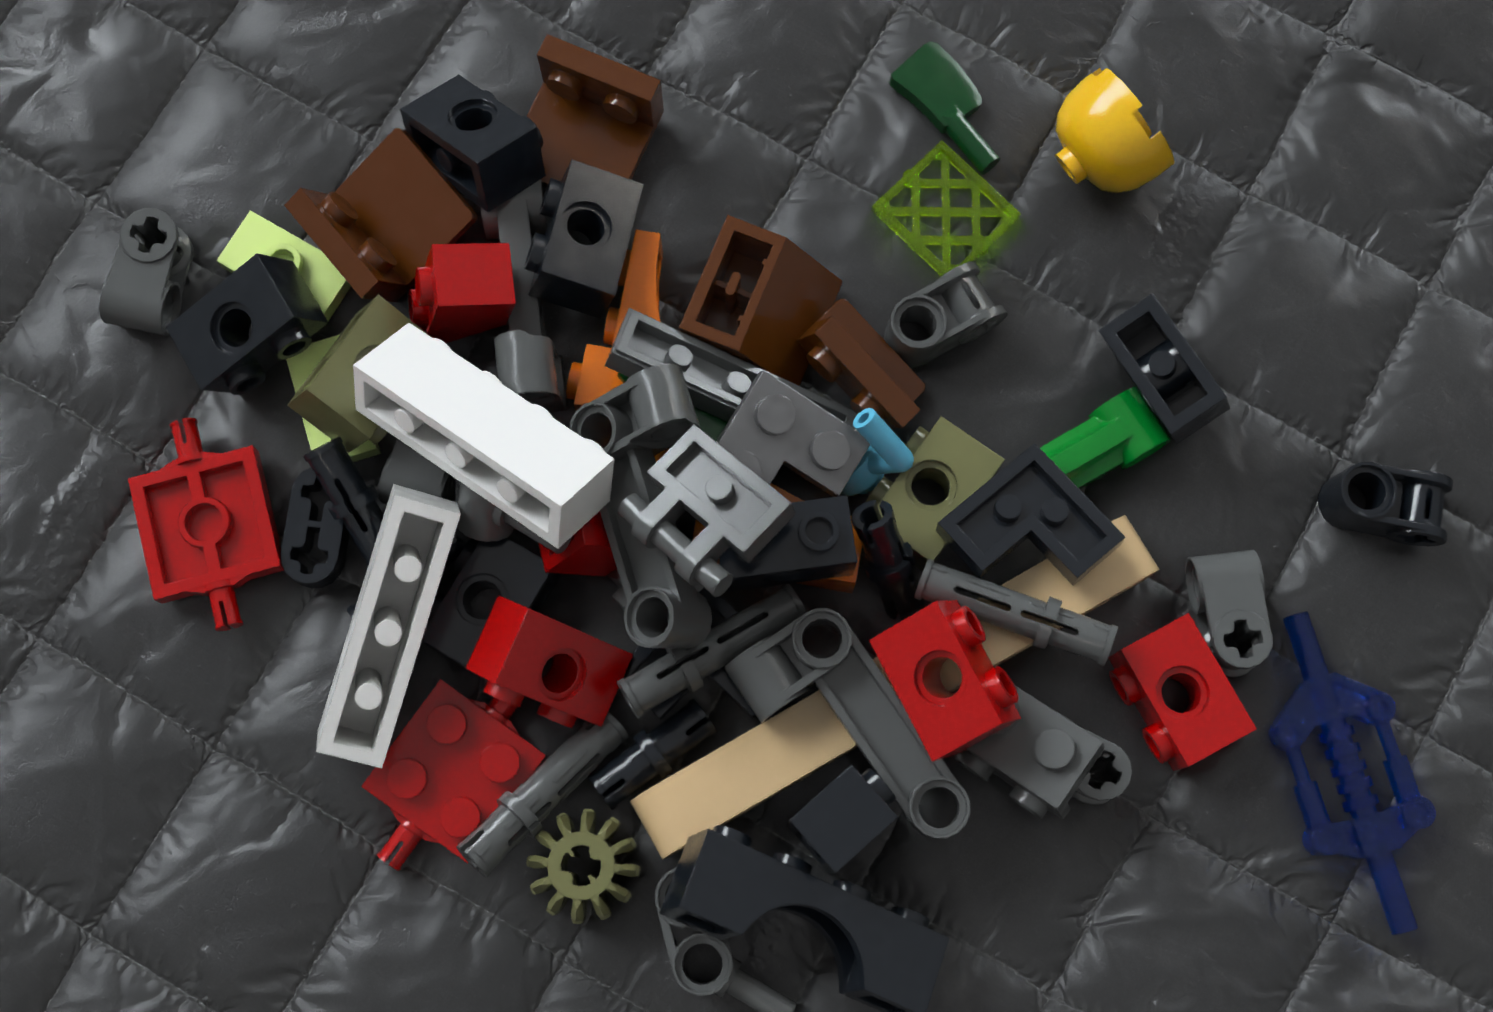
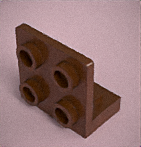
(592, 110)
(384, 217)

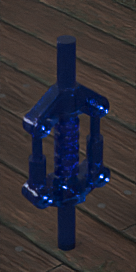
(1326, 701)

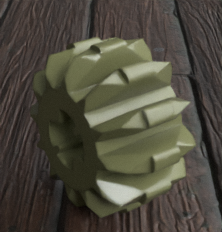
(567, 882)

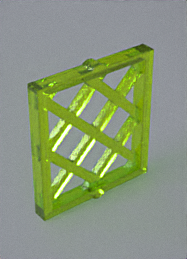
(917, 242)

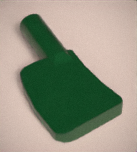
(946, 98)

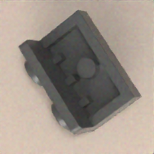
(1036, 755)

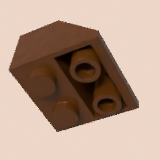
(759, 299)

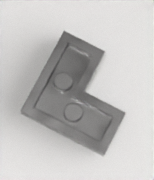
(786, 428)

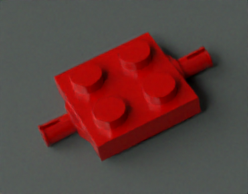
(206, 524)
(449, 770)

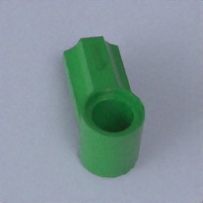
(1114, 436)

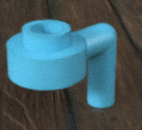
(884, 455)

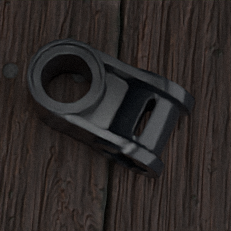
(1398, 503)

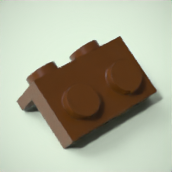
(862, 364)

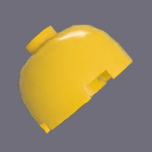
(1108, 137)

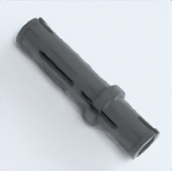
(1092, 637)
(724, 642)
(525, 808)

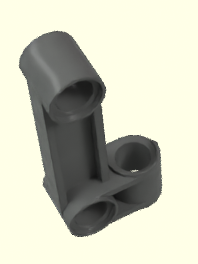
(524, 355)
(632, 427)
(862, 700)

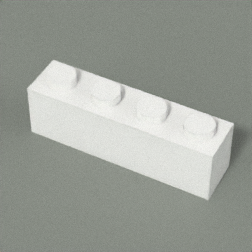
(483, 434)
(387, 626)

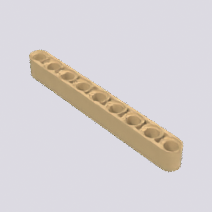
(811, 734)

